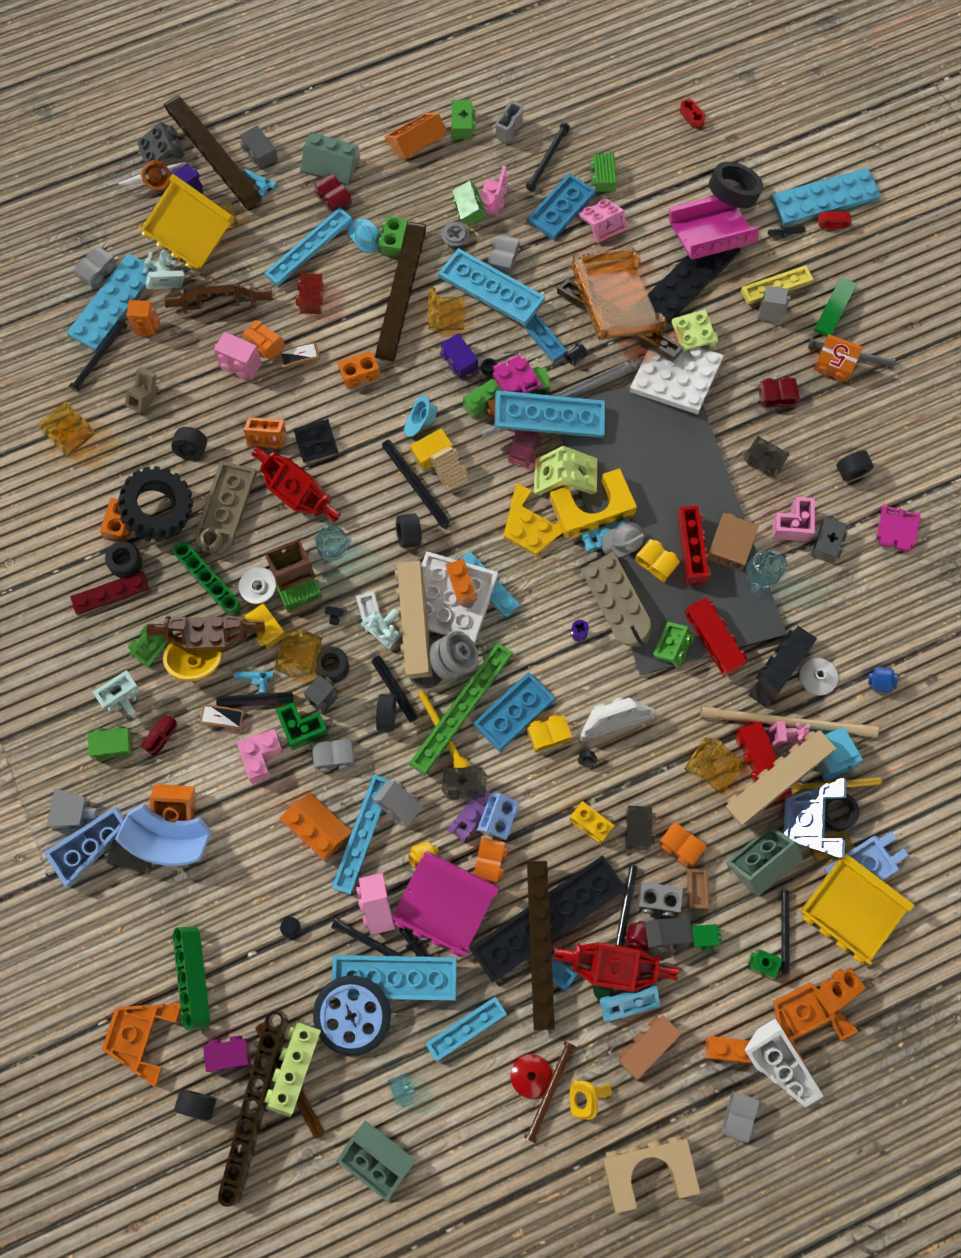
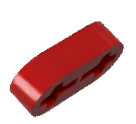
(690, 114)
(834, 220)

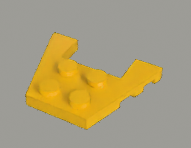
(527, 528)

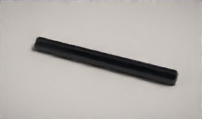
(415, 483)

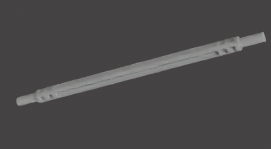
(588, 385)

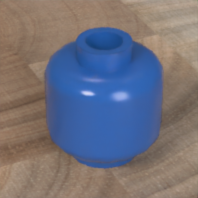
(883, 680)

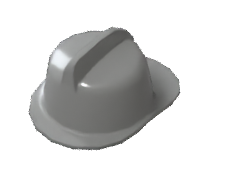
(623, 539)

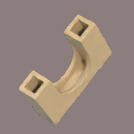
(620, 1167)

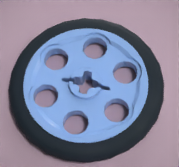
(379, 1019)

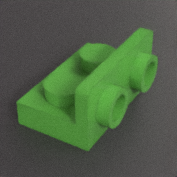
(674, 644)
(146, 647)

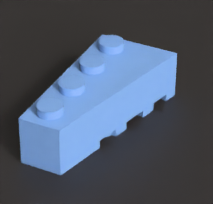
(81, 849)

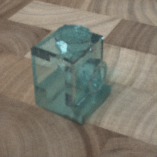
(402, 1090)

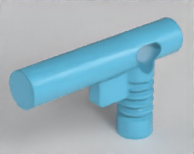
(261, 182)
(256, 678)

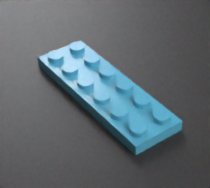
(825, 196)
(491, 287)
(110, 303)
(549, 414)
(402, 975)

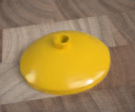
(192, 665)

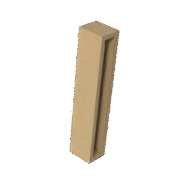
(414, 619)
(780, 778)

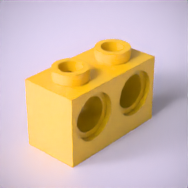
(591, 823)

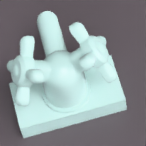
(162, 277)
(381, 628)
(117, 691)

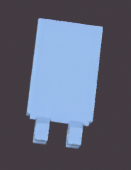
(875, 856)

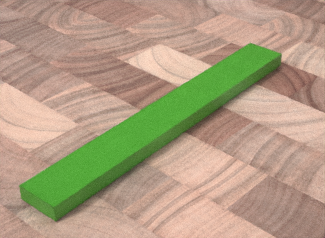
(460, 709)

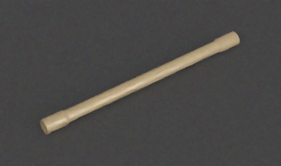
(717, 713)

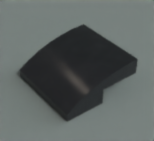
(315, 440)

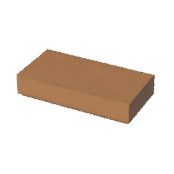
(697, 888)

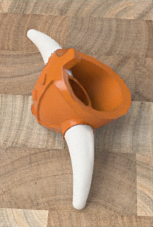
(154, 175)

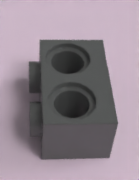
(321, 694)

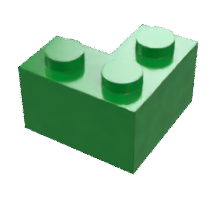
(298, 730)

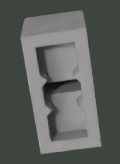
(660, 892)

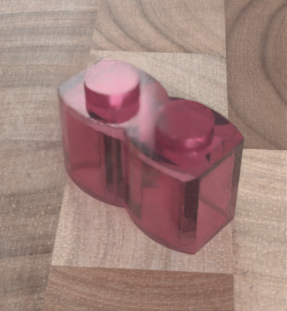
(523, 448)

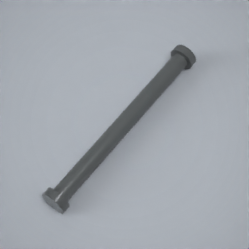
(863, 356)

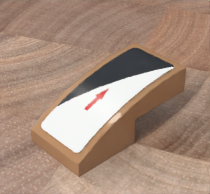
(300, 354)
(221, 717)

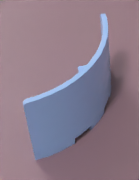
(163, 841)

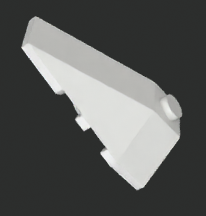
(779, 1061)

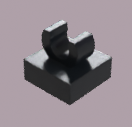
(335, 613)

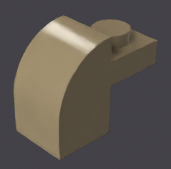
(143, 392)

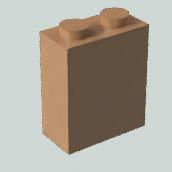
(732, 541)

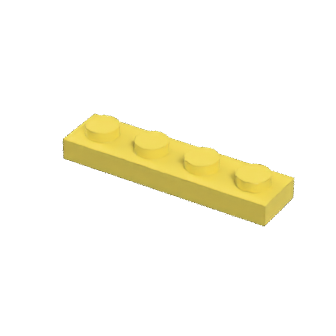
(789, 280)

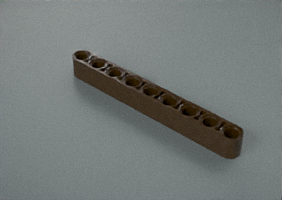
(212, 152)
(401, 291)
(246, 1115)

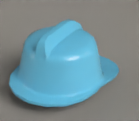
(364, 235)
(421, 416)

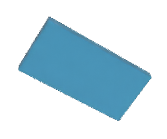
(561, 206)
(514, 711)

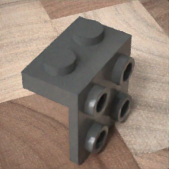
(159, 142)

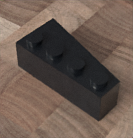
(781, 666)

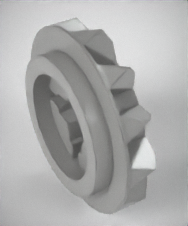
(456, 228)

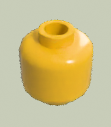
(418, 850)

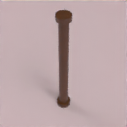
(549, 1092)

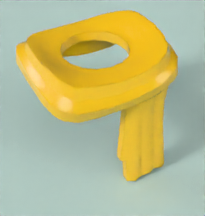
(591, 1094)

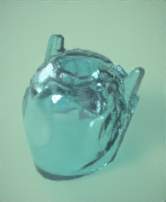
(331, 543)
(765, 569)

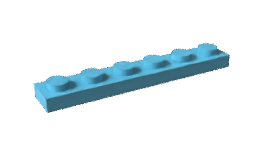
(308, 247)
(359, 839)

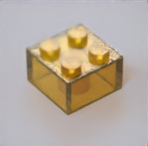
(66, 429)
(298, 653)

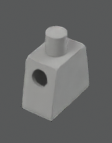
(69, 811)

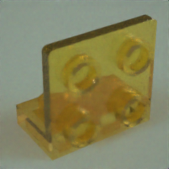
(445, 312)
(714, 764)

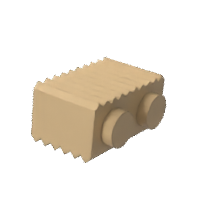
(449, 468)

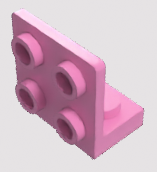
(494, 192)
(605, 219)

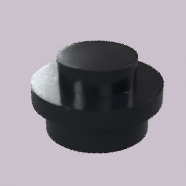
(487, 366)
(587, 758)
(290, 927)

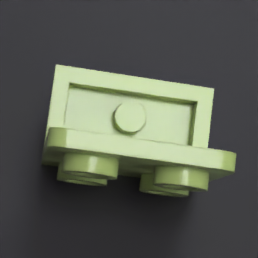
(695, 331)

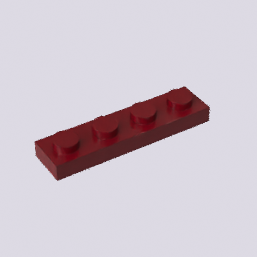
(109, 592)

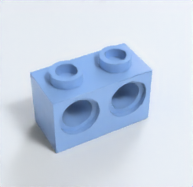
(494, 814)

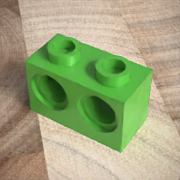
(392, 236)

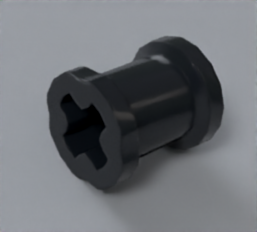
(575, 353)

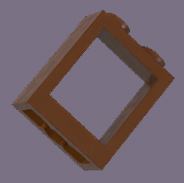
(292, 574)

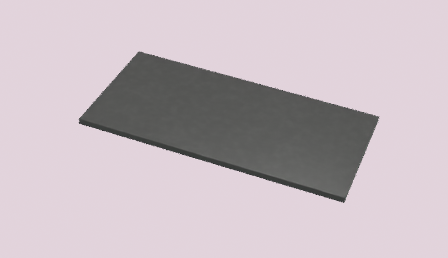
(669, 464)

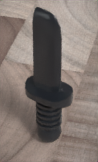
(786, 230)
(412, 943)

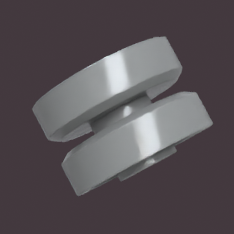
(453, 655)

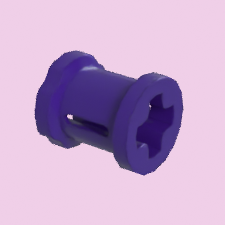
(579, 624)

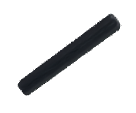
(395, 689)
(255, 699)

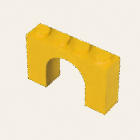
(575, 521)

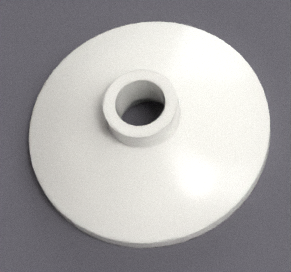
(254, 578)
(812, 682)

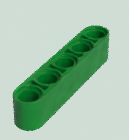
(201, 573)
(191, 978)

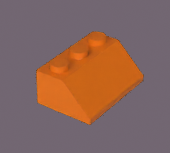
(416, 134)
(316, 826)

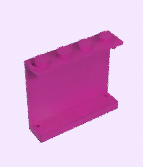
(710, 227)
(444, 903)

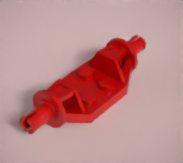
(294, 485)
(616, 965)

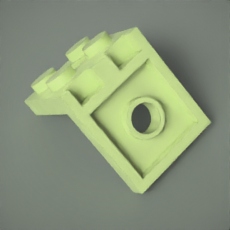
(562, 468)

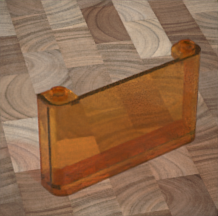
(615, 293)

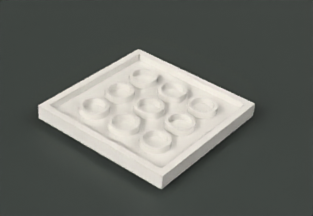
(679, 382)
(443, 609)

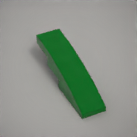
(835, 307)

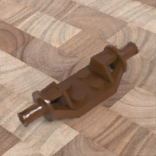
(210, 291)
(205, 633)

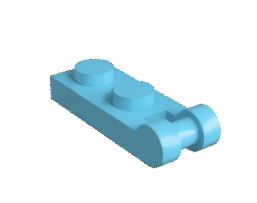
(598, 534)
(630, 1003)

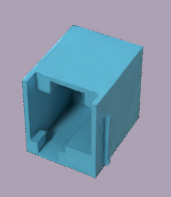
(843, 759)

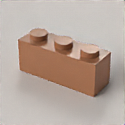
(648, 1046)

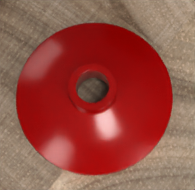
(519, 1076)

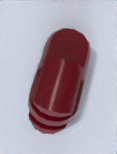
(159, 735)

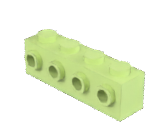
(293, 1069)

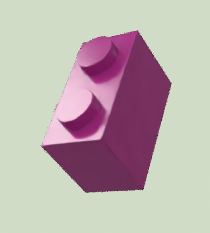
(226, 1055)

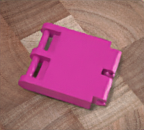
(516, 375)
(897, 528)

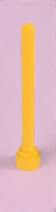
(459, 762)
(799, 788)

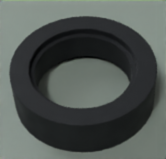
(740, 174)

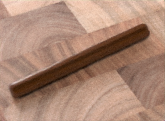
(302, 1102)

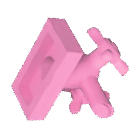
(779, 734)

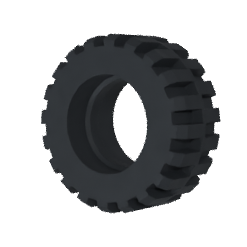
(159, 481)

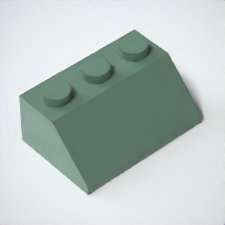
(329, 155)
(765, 860)
(375, 1160)

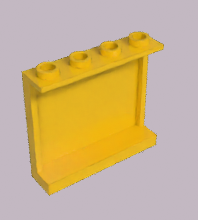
(186, 224)
(855, 909)

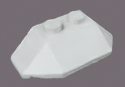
(615, 716)

